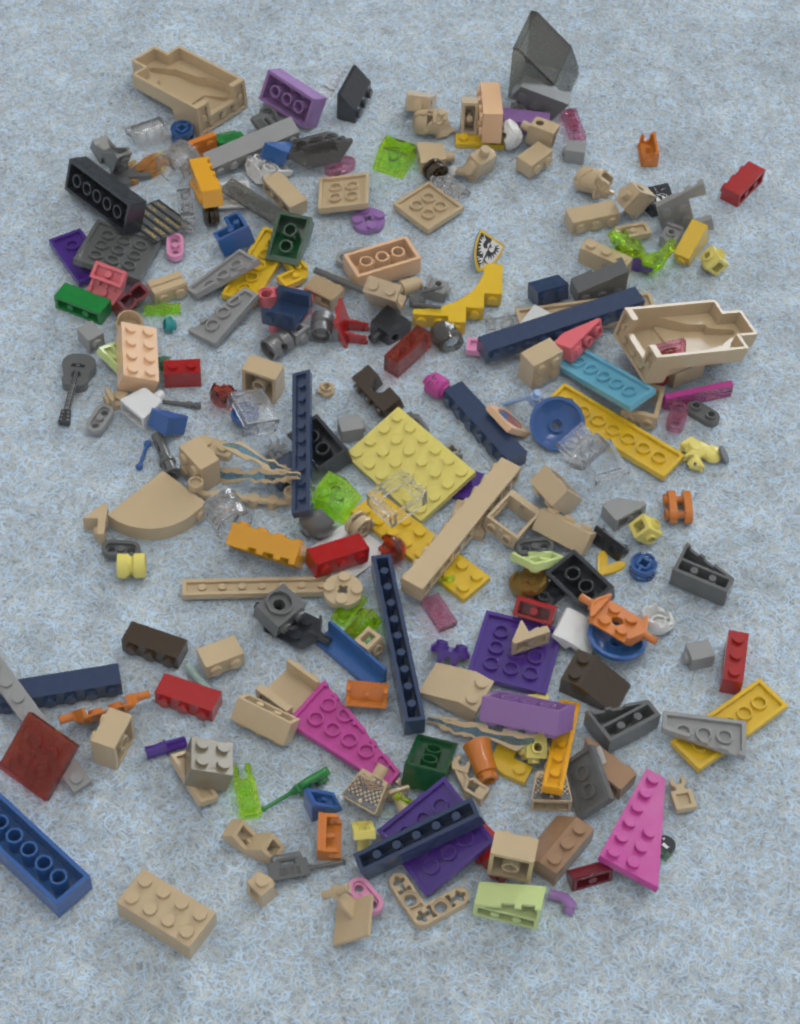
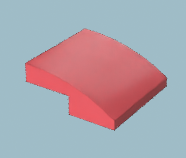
(107, 281)

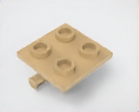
(352, 915)

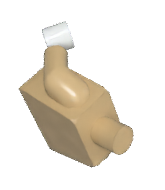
(476, 165)

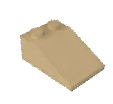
(456, 690)

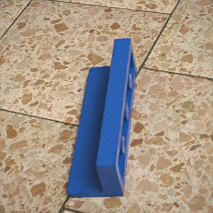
(352, 656)

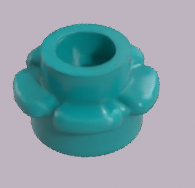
(169, 324)

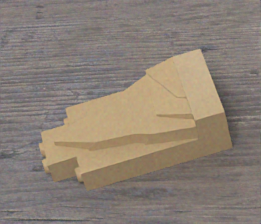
(190, 86)
(709, 334)

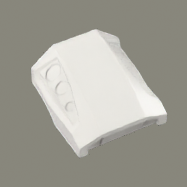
(259, 168)

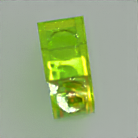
(362, 621)

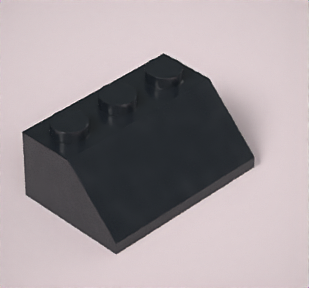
(353, 95)
(327, 449)
(578, 576)

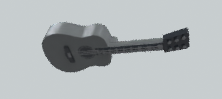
(77, 373)

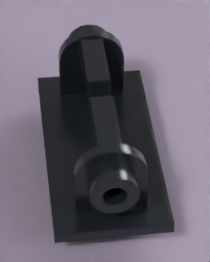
(609, 544)

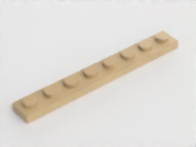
(250, 587)

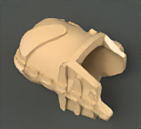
(432, 123)
(594, 182)

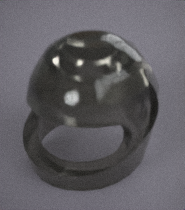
(443, 331)

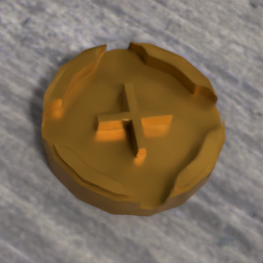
(528, 583)

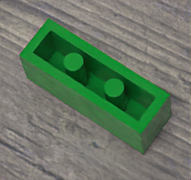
(83, 303)

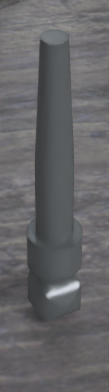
(189, 404)

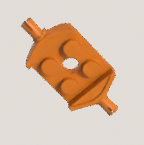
(604, 612)
(94, 715)

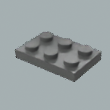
(588, 783)

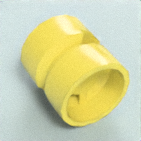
(131, 565)

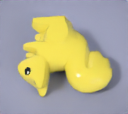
(698, 450)

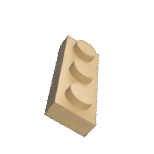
(200, 795)

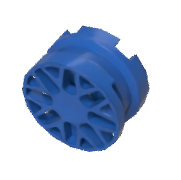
(182, 130)
(643, 567)

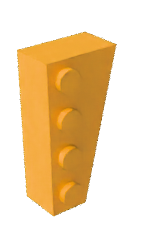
(205, 184)
(267, 545)

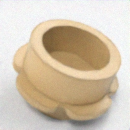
(326, 390)

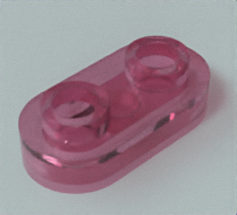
(346, 165)
(677, 417)

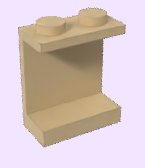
(383, 293)
(290, 688)

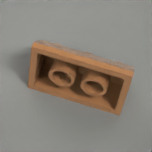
(561, 846)

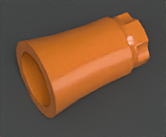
(482, 759)

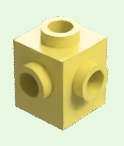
(714, 260)
(645, 529)
(535, 751)

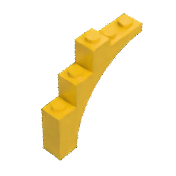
(469, 307)

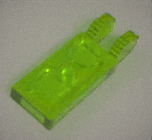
(246, 794)

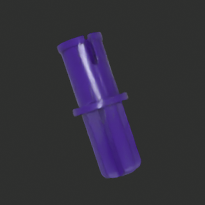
(165, 747)

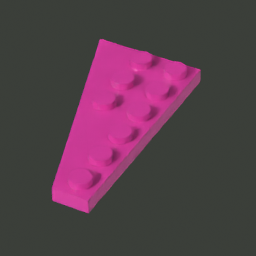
(339, 732)
(637, 837)

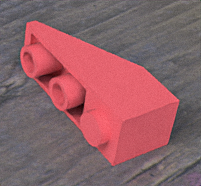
(578, 339)

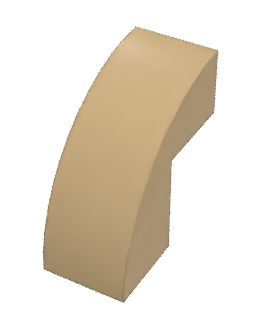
(255, 845)

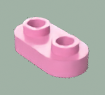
(175, 247)
(362, 883)

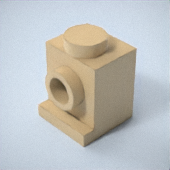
(376, 644)
(261, 889)

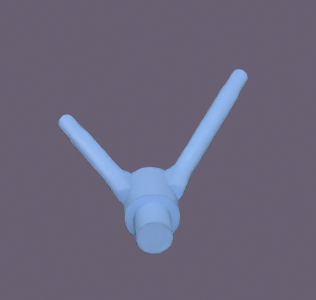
(533, 399)

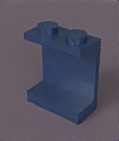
(289, 309)

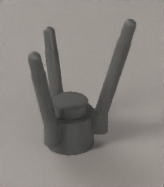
(418, 301)

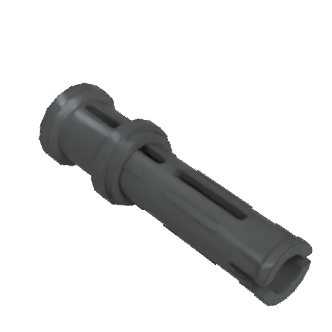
(166, 461)

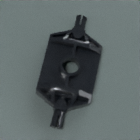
(307, 633)

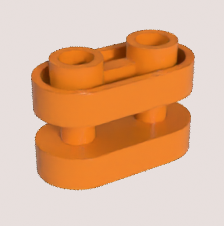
(671, 512)

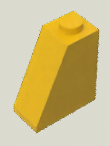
(691, 243)

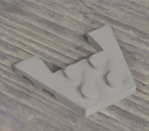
(677, 207)

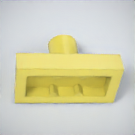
(363, 832)

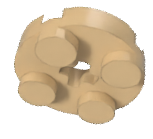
(342, 581)

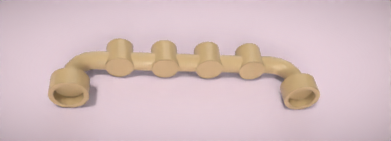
(196, 485)

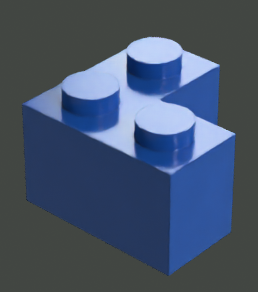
(235, 235)

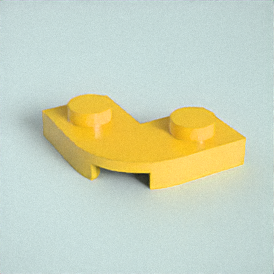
(294, 275)
(509, 767)

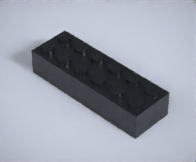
(105, 195)

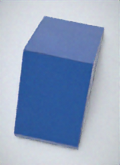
(276, 152)
(167, 422)
(320, 801)

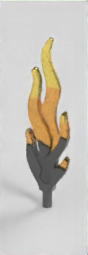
(135, 172)

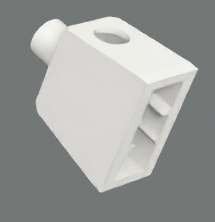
(139, 405)

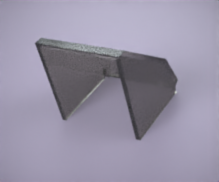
(543, 55)

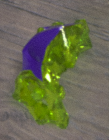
(634, 248)

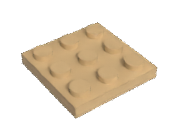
(343, 193)
(428, 207)

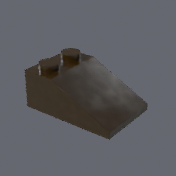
(593, 682)

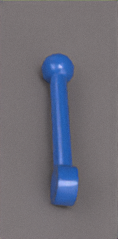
(147, 444)

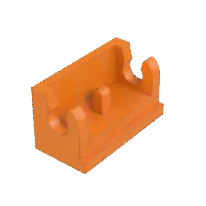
(648, 151)
(366, 694)
(329, 837)

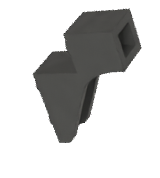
(115, 157)

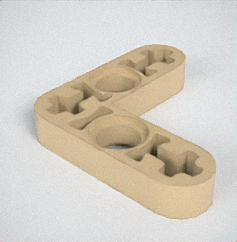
(420, 907)

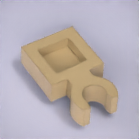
(681, 798)

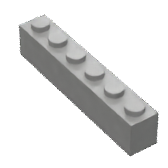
(239, 150)

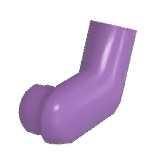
(565, 899)

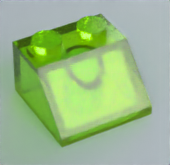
(395, 157)
(336, 497)

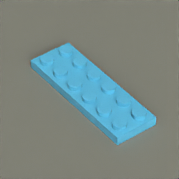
(608, 380)

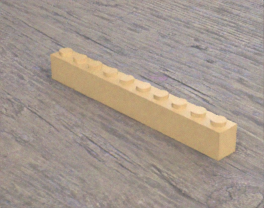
(460, 529)

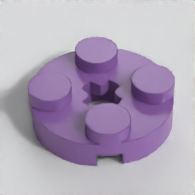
(366, 228)

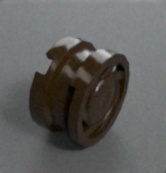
(434, 167)
(211, 216)

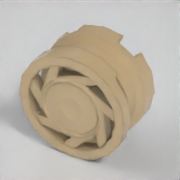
(359, 524)

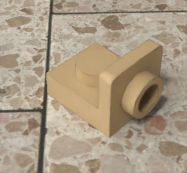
(113, 399)

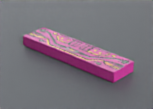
(701, 394)

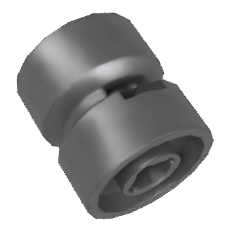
(321, 326)
(276, 344)

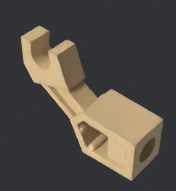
(461, 775)

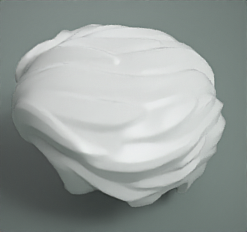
(513, 134)
(659, 620)

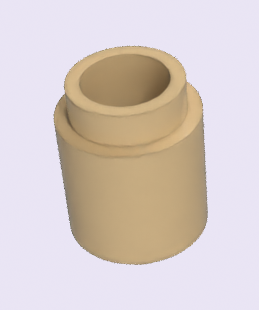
(410, 284)

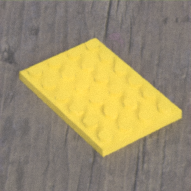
(406, 445)

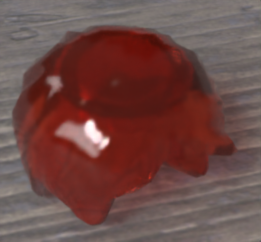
(220, 394)
(394, 546)

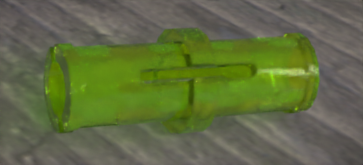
(162, 309)

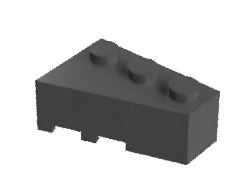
(540, 97)
(600, 283)
(700, 577)
(621, 725)

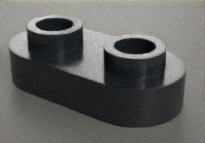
(551, 594)

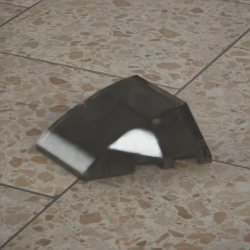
(320, 149)

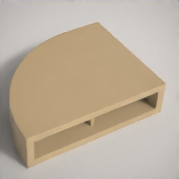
(157, 510)

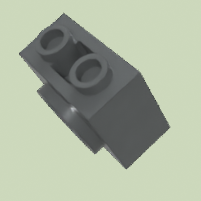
(279, 620)

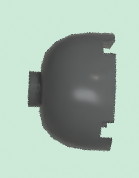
(317, 525)

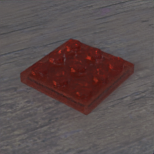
(38, 756)

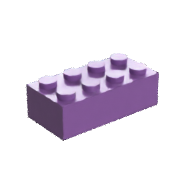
(292, 98)
(527, 713)

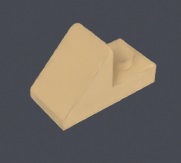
(98, 521)
(525, 640)

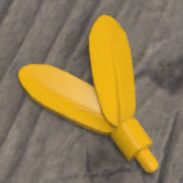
(604, 569)

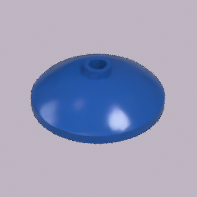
(550, 411)
(612, 648)

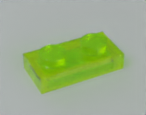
(346, 617)

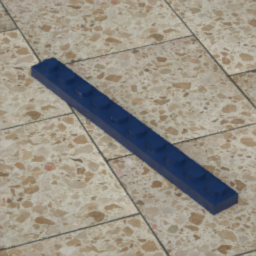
(302, 443)

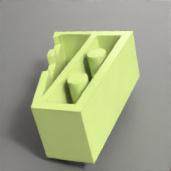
(510, 903)

